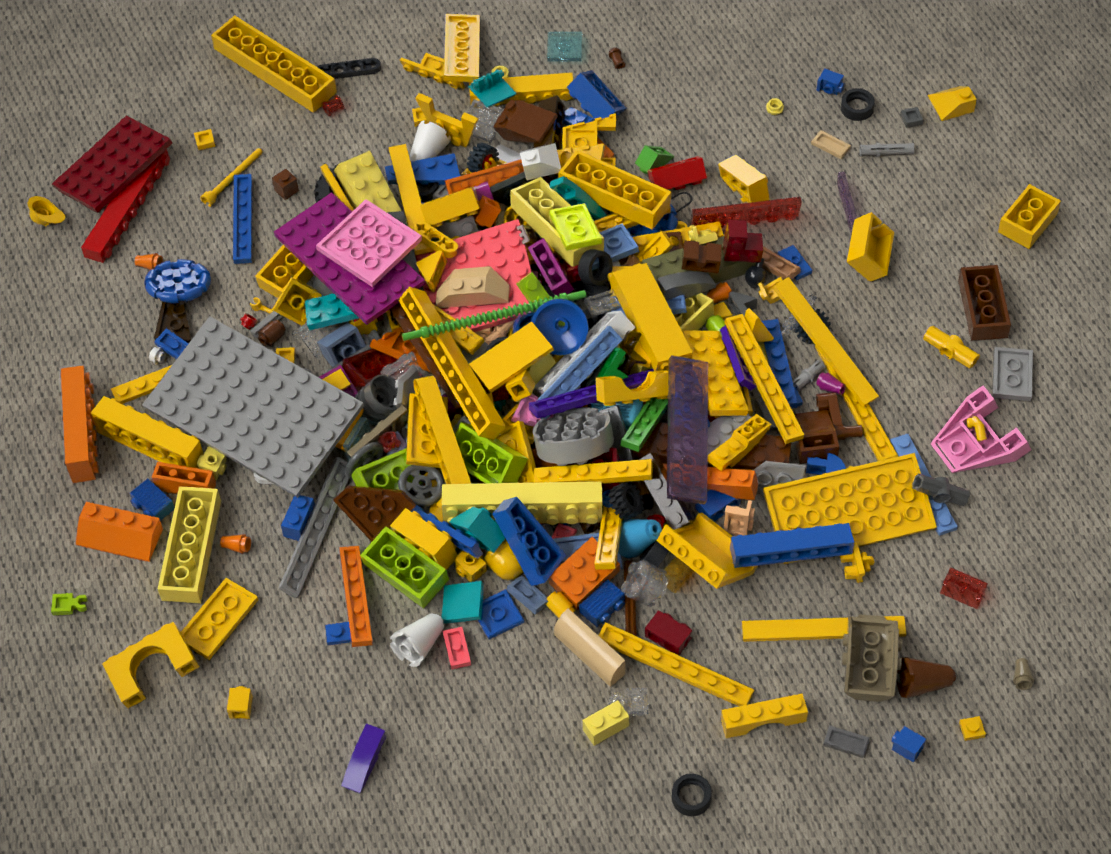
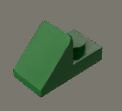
(614, 361)

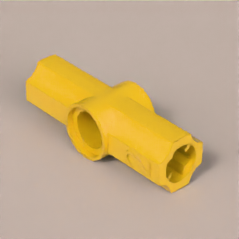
(951, 346)

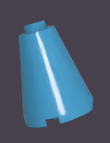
(637, 536)

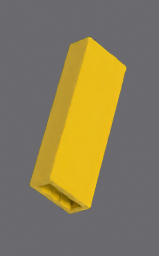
(650, 315)

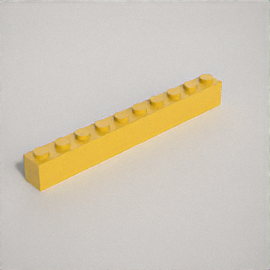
(453, 366)

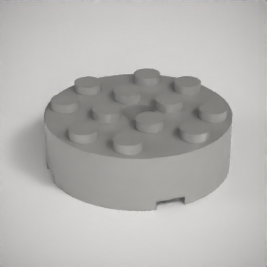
(573, 436)

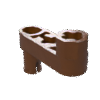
(829, 402)

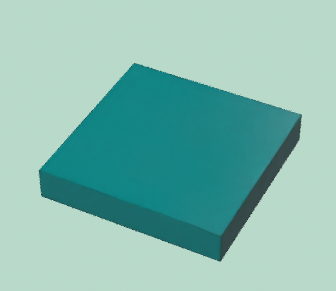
(462, 602)

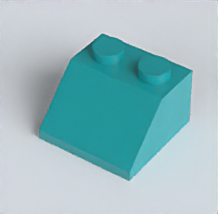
(481, 526)

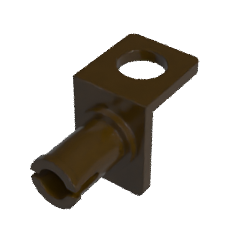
(631, 356)

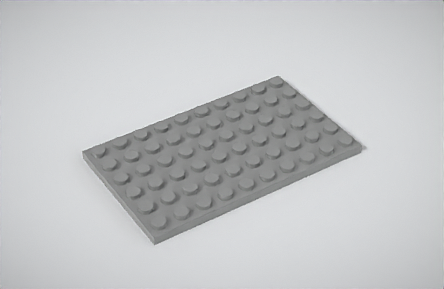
(253, 406)

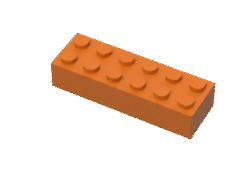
(78, 424)

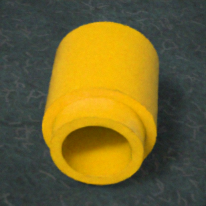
(559, 603)

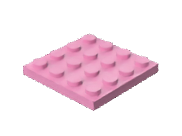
(369, 243)

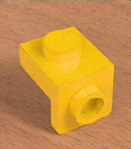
(767, 291)

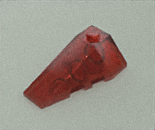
(365, 366)

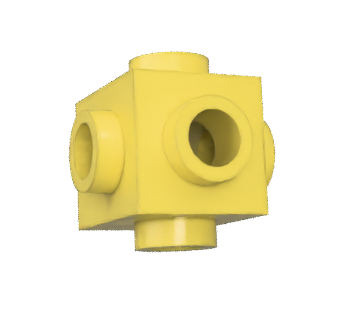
(212, 461)

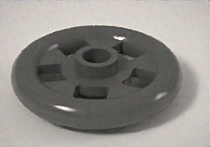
(363, 457)
(419, 499)

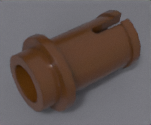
(615, 55)

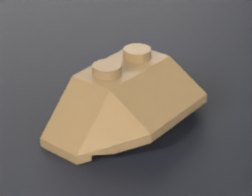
(472, 287)

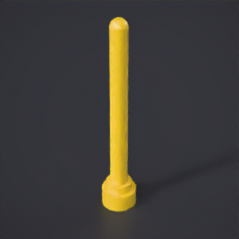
(210, 196)

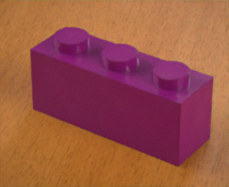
(550, 267)

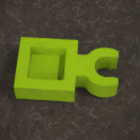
(65, 603)

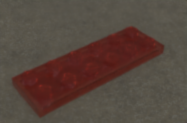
(751, 212)

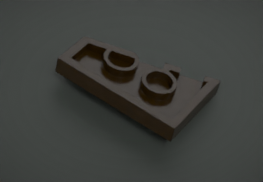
(173, 318)

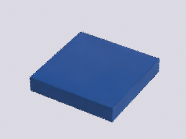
(499, 614)

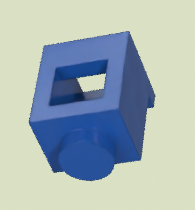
(830, 82)

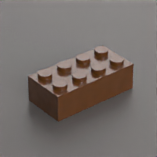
(984, 302)

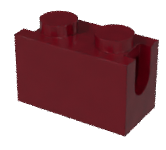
(668, 632)

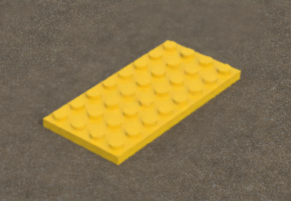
(870, 497)

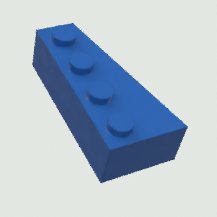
(528, 540)

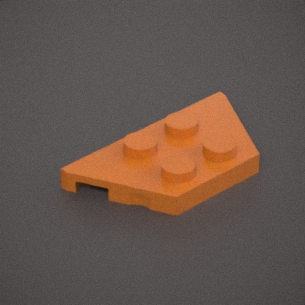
(393, 345)

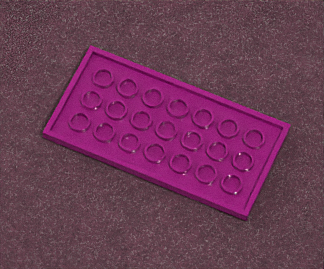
(367, 302)

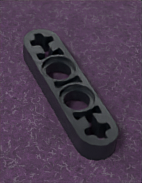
(348, 65)

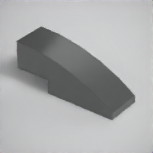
(685, 284)

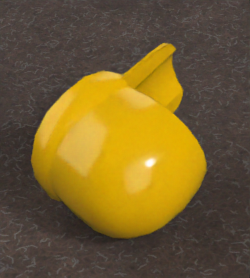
(504, 562)

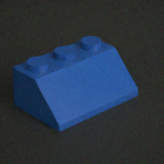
(595, 95)

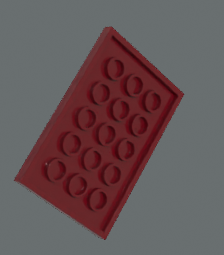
(112, 164)

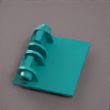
(492, 88)

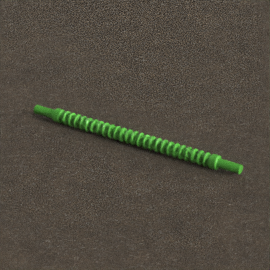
(425, 331)

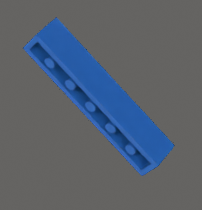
(791, 545)

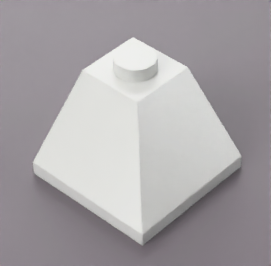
(540, 161)

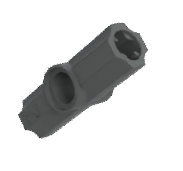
(941, 489)

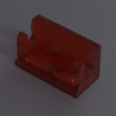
(963, 588)

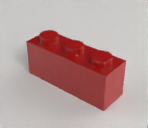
(679, 173)

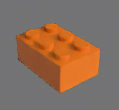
(578, 576)

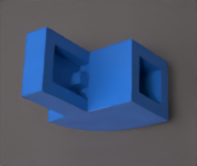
(821, 466)

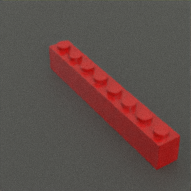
(120, 211)

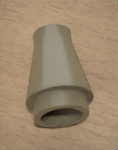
(1022, 676)

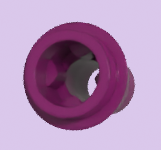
(829, 383)

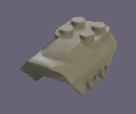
(871, 657)

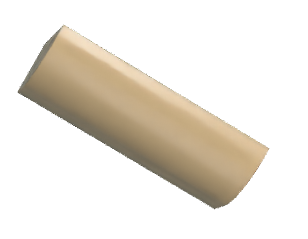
(589, 647)

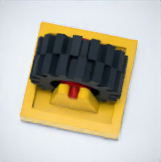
(481, 158)

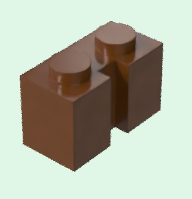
(701, 257)

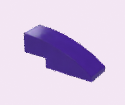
(364, 758)

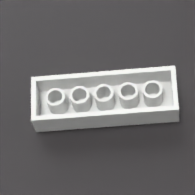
(615, 319)

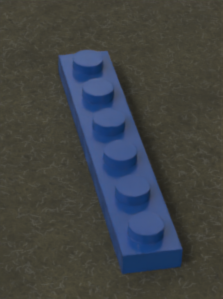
(242, 219)
(778, 361)
(459, 539)

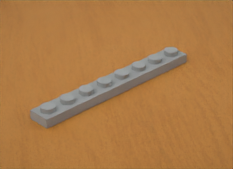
(314, 529)

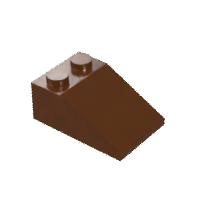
(524, 122)

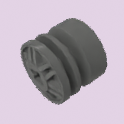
(378, 398)

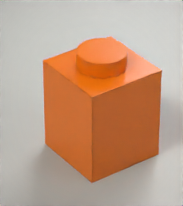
(487, 213)

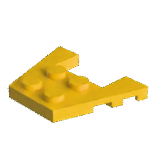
(459, 131)
(586, 134)

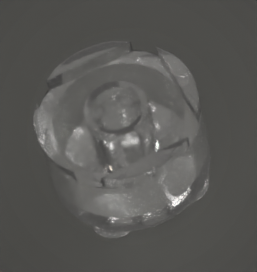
(645, 583)

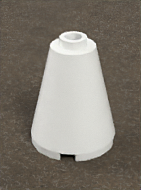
(428, 141)
(417, 639)

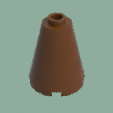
(922, 677)

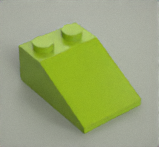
(383, 472)

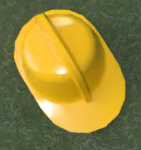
(44, 211)

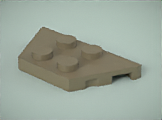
(391, 423)

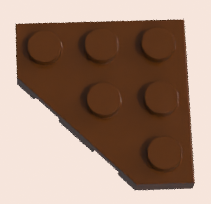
(373, 507)

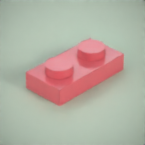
(456, 648)

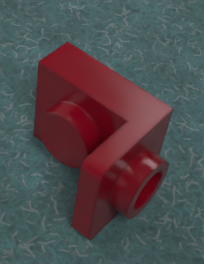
(571, 272)

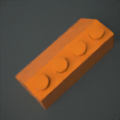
(118, 531)

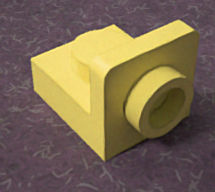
(704, 237)

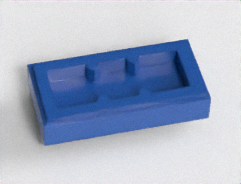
(793, 255)

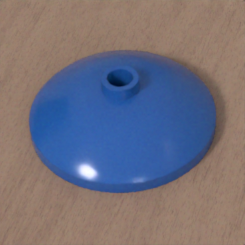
(562, 338)

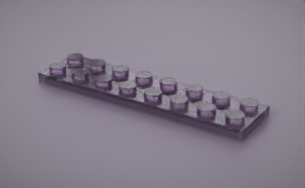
(687, 430)

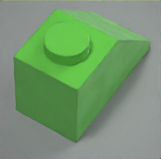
(652, 157)

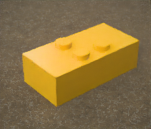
(279, 270)

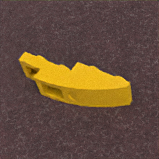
(740, 443)

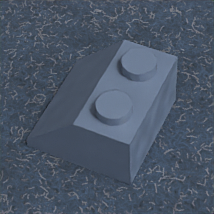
(341, 344)

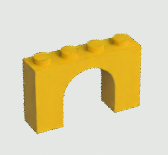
(123, 666)

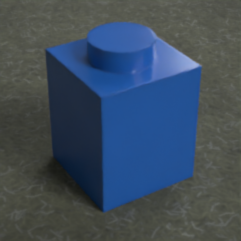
(908, 743)

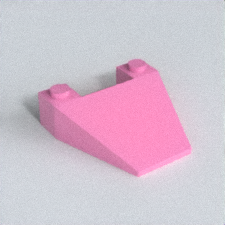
(961, 443)

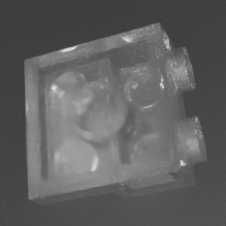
(486, 119)

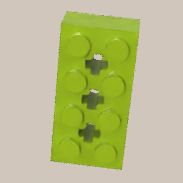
(489, 458)
(404, 567)

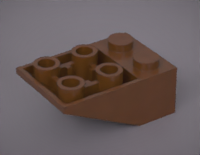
(818, 438)

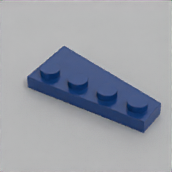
(429, 170)

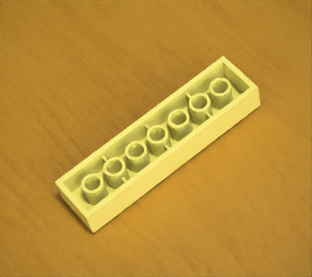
(546, 501)

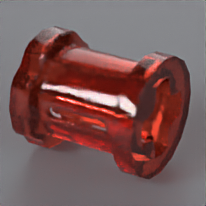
(332, 105)

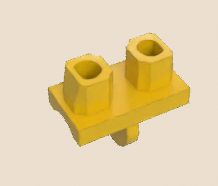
(859, 563)

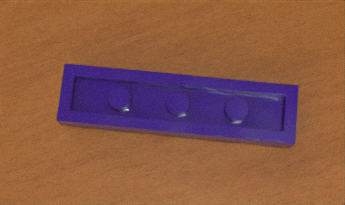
(741, 371)

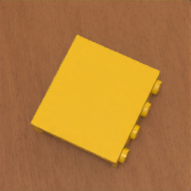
(705, 550)

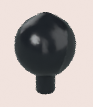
(756, 274)

